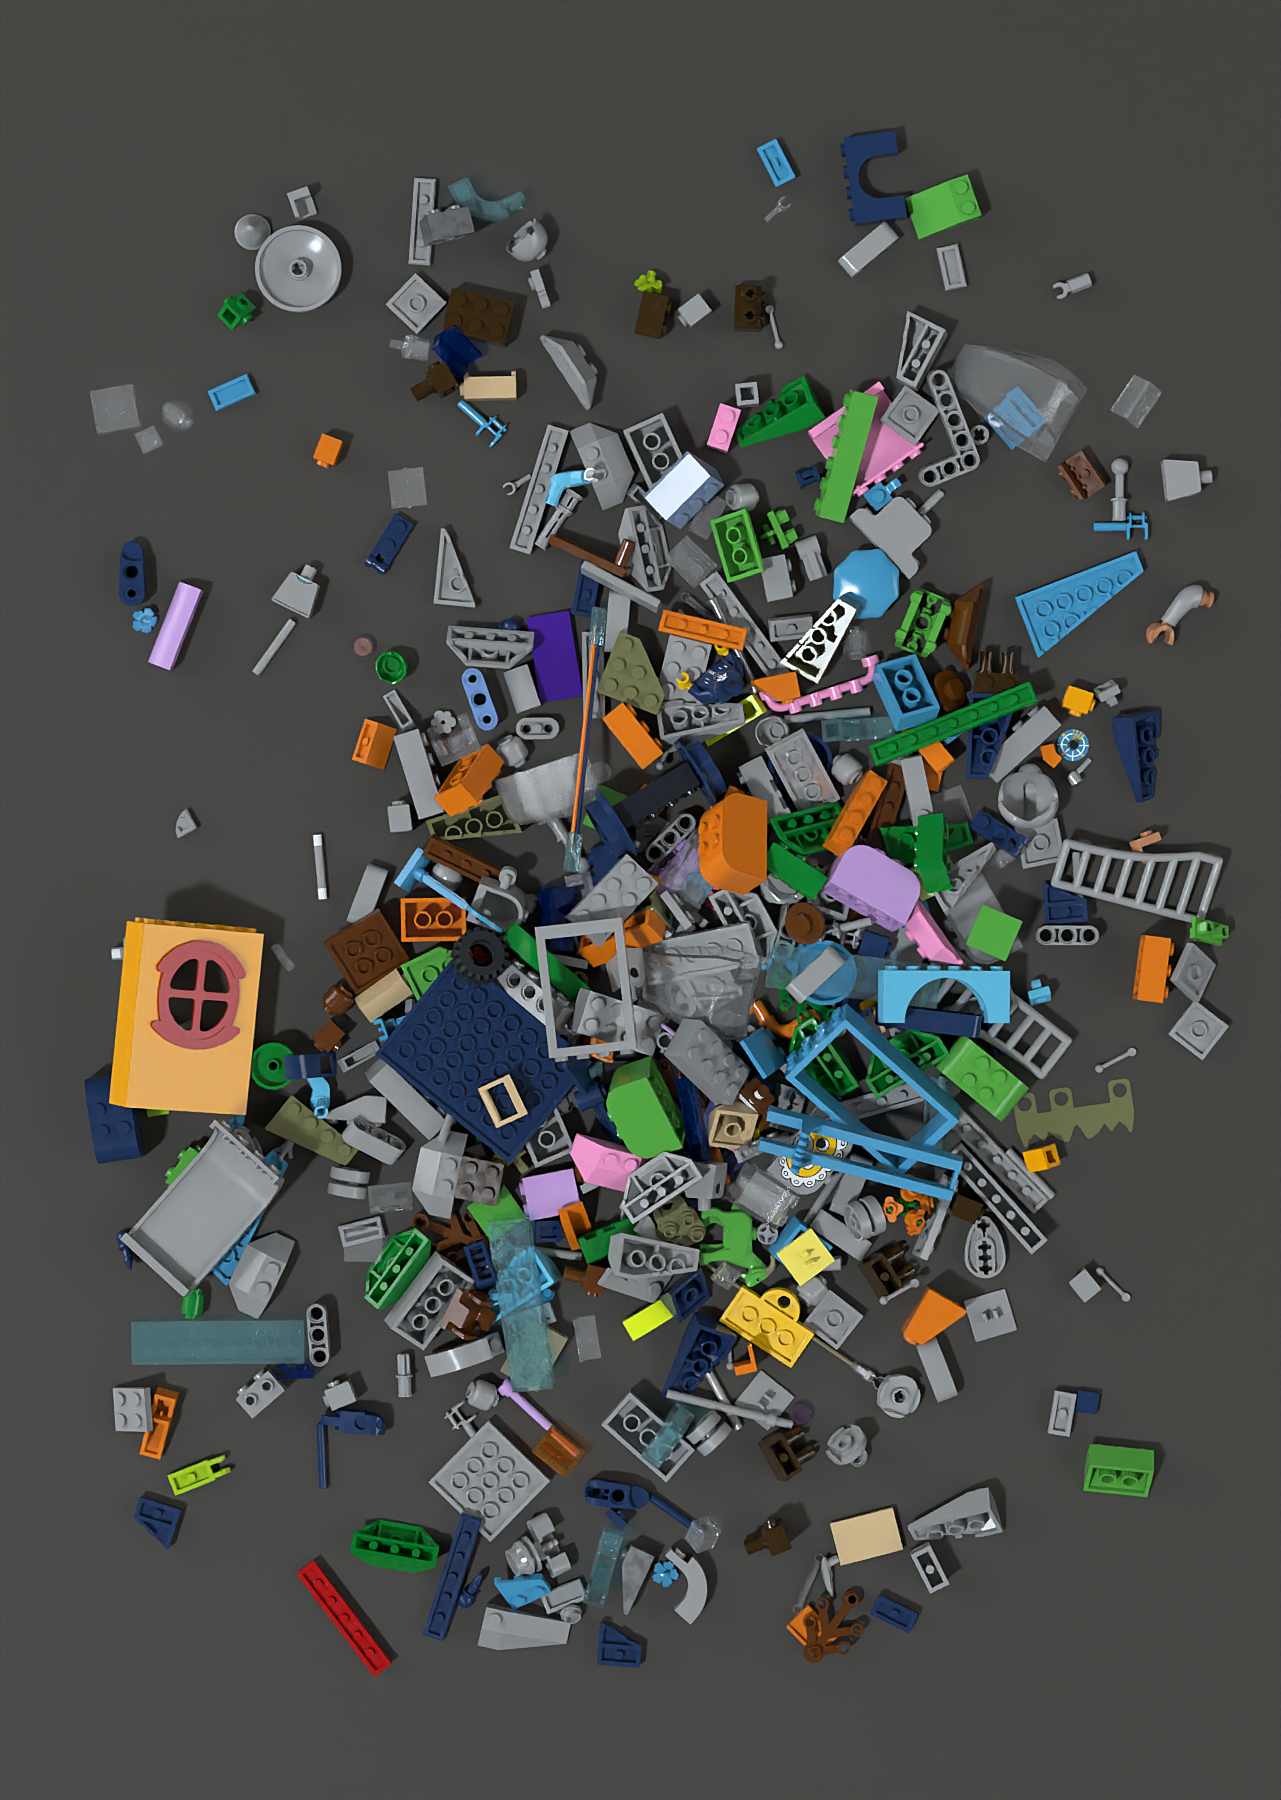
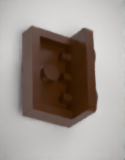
(1081, 475)

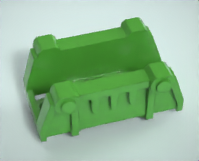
(934, 623)

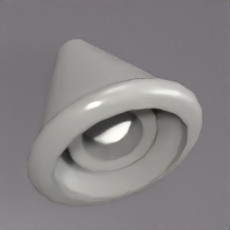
(252, 231)

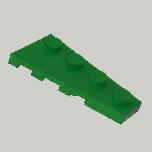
(900, 840)

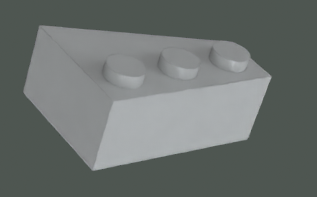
(919, 349)

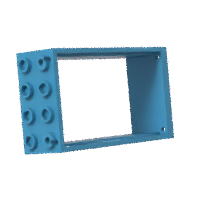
(891, 1056)

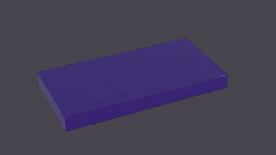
(555, 657)

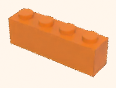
(855, 813)
(640, 931)

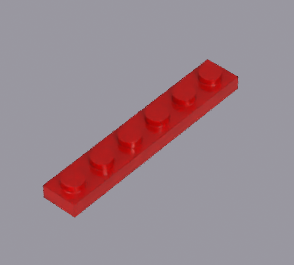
(344, 1618)

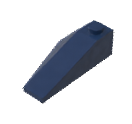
(984, 742)
(1136, 742)
(700, 1350)

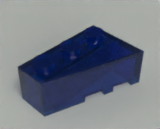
(555, 906)

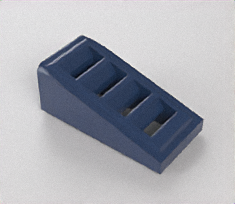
(489, 1281)

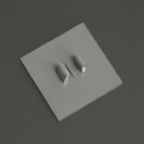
(990, 1315)
(764, 1396)

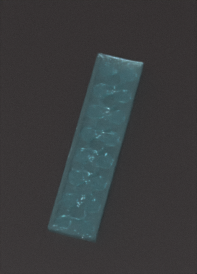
(854, 979)
(521, 1304)
(218, 1342)

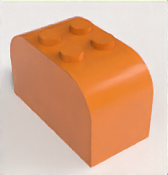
(734, 843)

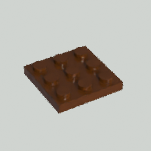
(366, 951)

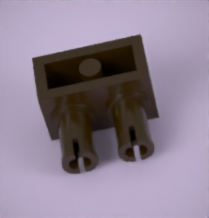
(748, 308)
(438, 380)
(994, 683)
(880, 1273)
(781, 1457)
(772, 1537)

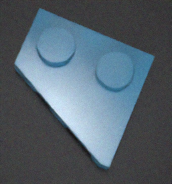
(523, 1589)

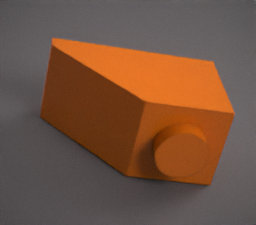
(778, 687)

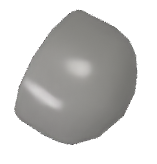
(771, 730)
(447, 876)

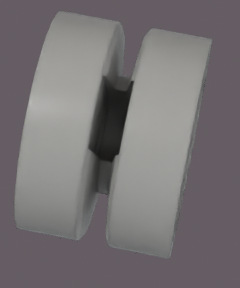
(348, 1182)
(864, 1218)
(708, 1433)

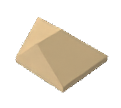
(731, 1125)

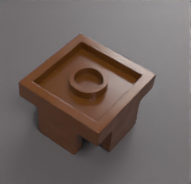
(466, 1311)

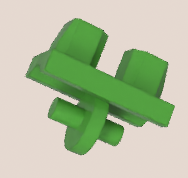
(783, 538)
(1208, 931)

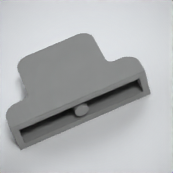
(896, 531)

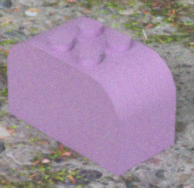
(873, 886)

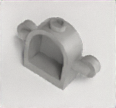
(499, 901)

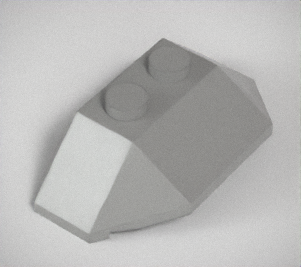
(573, 367)
(604, 452)
(650, 548)
(489, 646)
(739, 908)
(438, 1173)
(658, 1184)
(259, 1272)

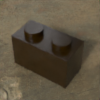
(652, 314)
(966, 1208)

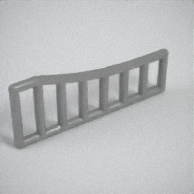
(1151, 859)
(1008, 1047)

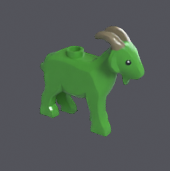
(736, 1244)

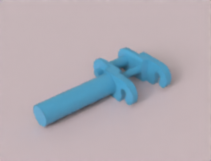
(482, 421)
(1122, 526)

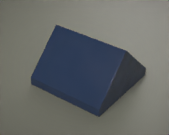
(686, 1295)

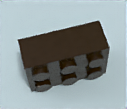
(479, 316)

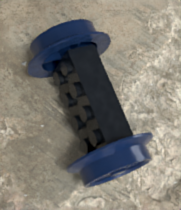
(696, 771)

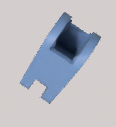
(487, 708)

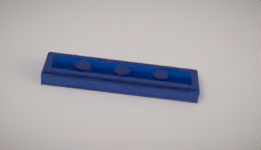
(693, 1119)

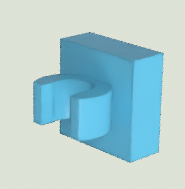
(1038, 994)

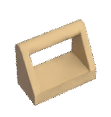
(514, 1097)

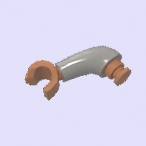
(1188, 598)

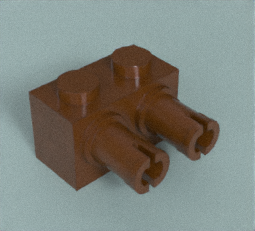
(587, 1278)

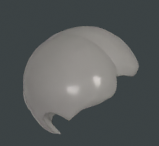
(1028, 798)

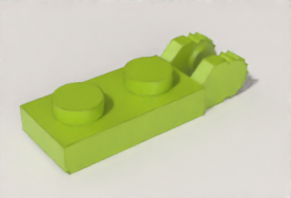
(196, 1475)

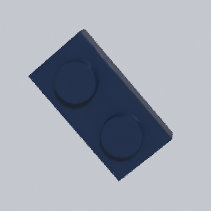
(893, 1613)

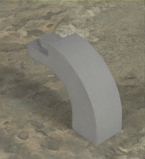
(464, 1355)
(694, 1599)

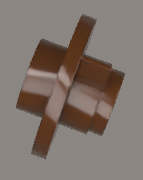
(949, 691)
(805, 923)

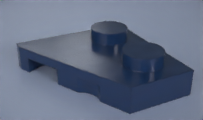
(1063, 907)
(158, 1519)
(617, 1648)

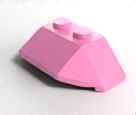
(929, 938)
(604, 1161)

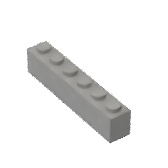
(999, 1201)

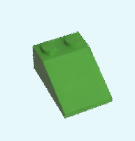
(943, 207)

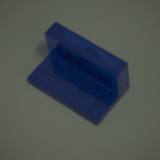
(455, 350)

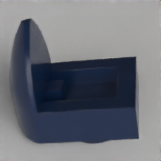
(548, 1231)

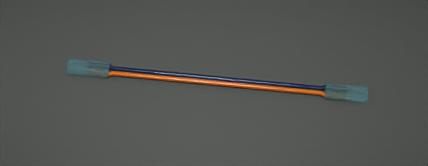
(574, 840)

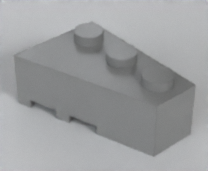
(762, 786)

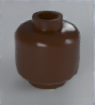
(337, 1000)

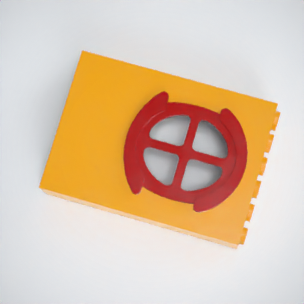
(156, 1058)

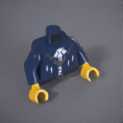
(718, 681)

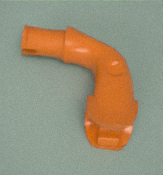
(768, 1021)

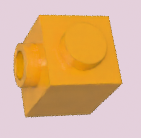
(1078, 701)
(1041, 1158)

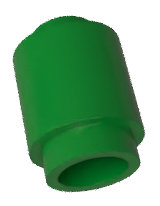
(193, 1304)

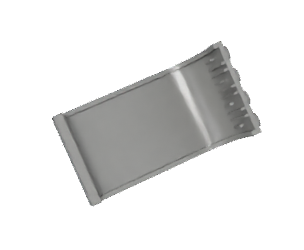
(205, 1210)

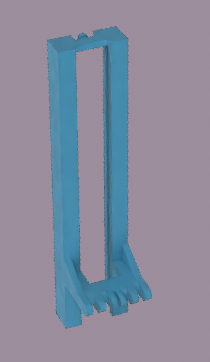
(802, 1157)

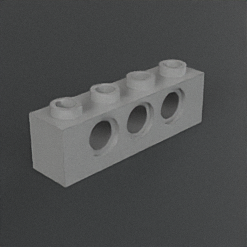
(523, 993)

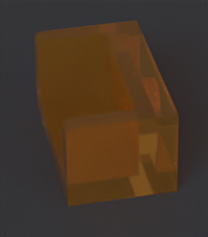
(558, 1451)

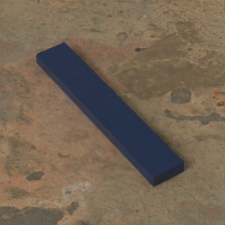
(452, 1576)

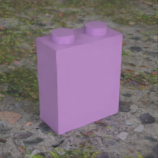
(548, 1193)

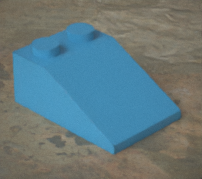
(763, 1051)

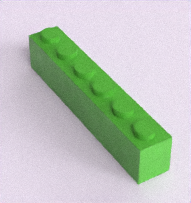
(846, 455)

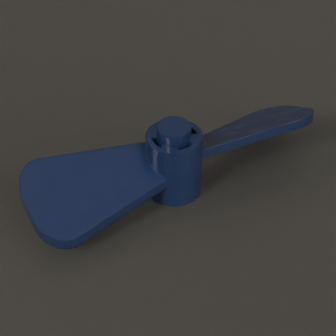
(590, 1094)

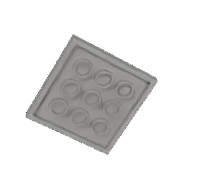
(489, 1480)

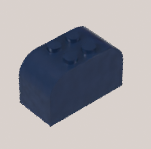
(113, 1127)

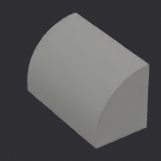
(522, 689)
(790, 1099)

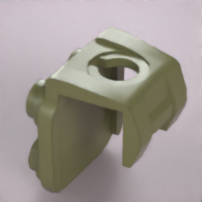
(679, 1223)

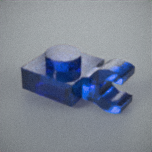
(301, 1372)

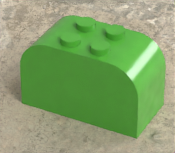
(982, 1077)
(644, 1110)

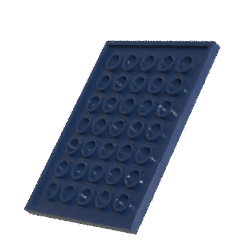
(468, 1038)

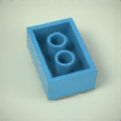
(905, 692)

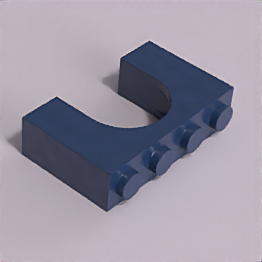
(867, 209)

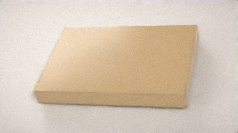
(866, 1536)

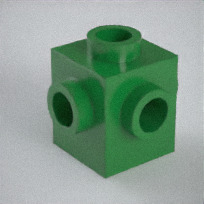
(236, 311)

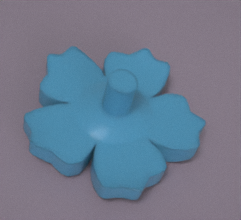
(144, 620)
(664, 1573)

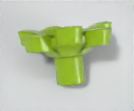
(649, 283)

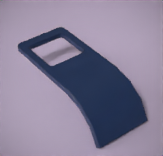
(307, 1066)

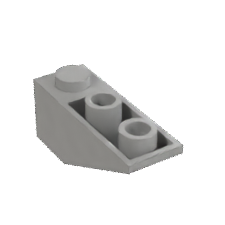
(369, 1108)

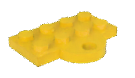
(769, 1323)

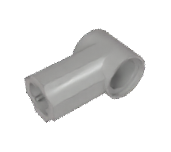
(809, 552)

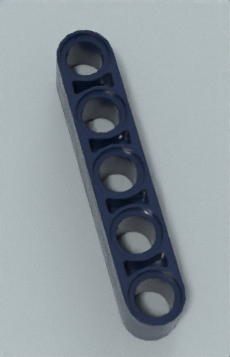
(938, 1021)

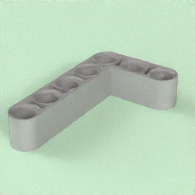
(952, 432)

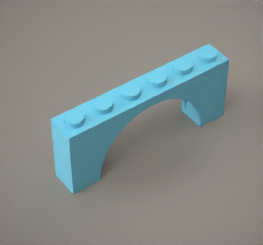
(899, 986)

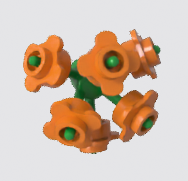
(913, 1219)

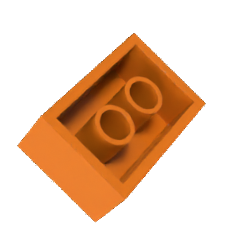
(633, 735)
(469, 781)
(432, 920)
(1152, 968)

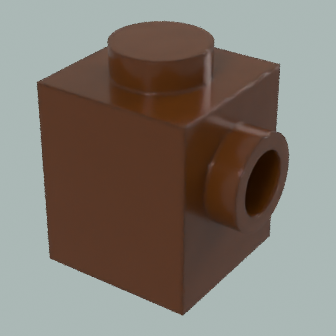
(329, 1037)

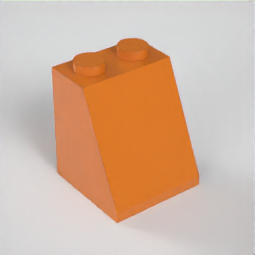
(931, 1316)

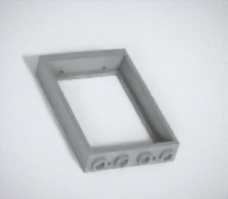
(576, 929)

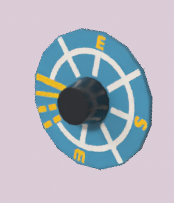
(1073, 745)

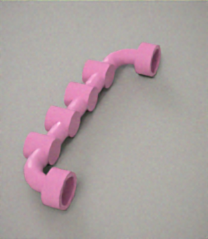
(833, 692)

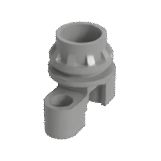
(526, 1556)

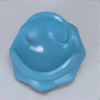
(869, 580)

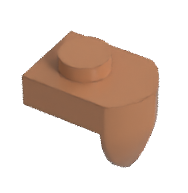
(1146, 838)

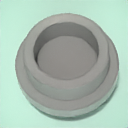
(571, 1614)

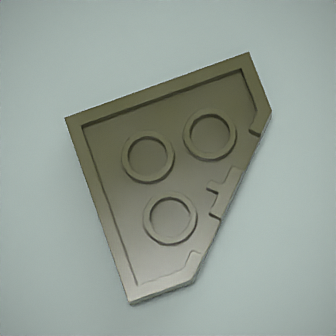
(631, 676)

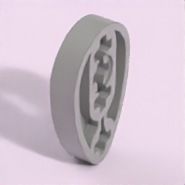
(996, 1250)

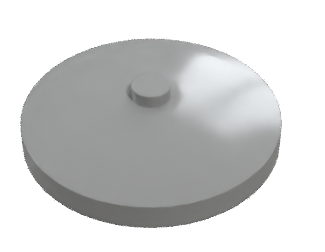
(298, 269)

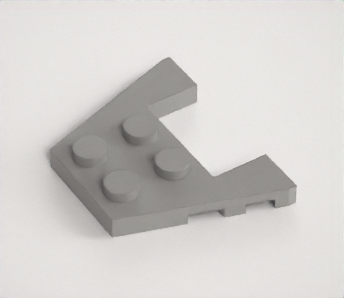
(644, 1289)

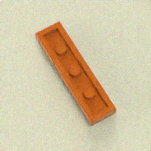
(702, 630)

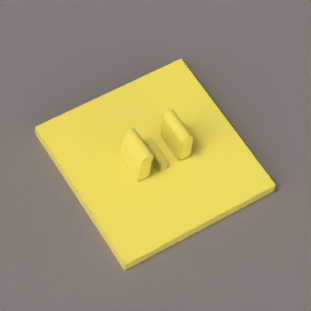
(805, 1257)

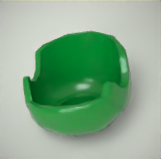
(391, 667)

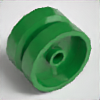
(261, 1058)

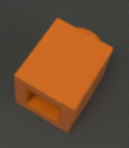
(327, 451)

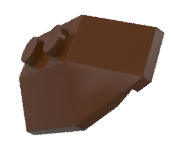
(963, 626)

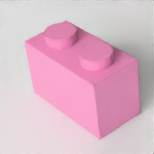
(723, 428)

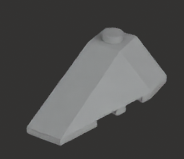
(645, 1258)

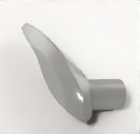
(826, 1565)

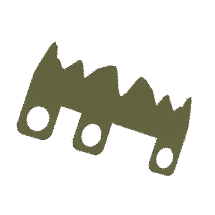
(1064, 1118)

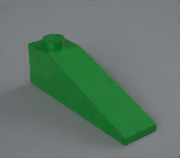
(790, 412)

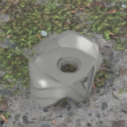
(777, 891)

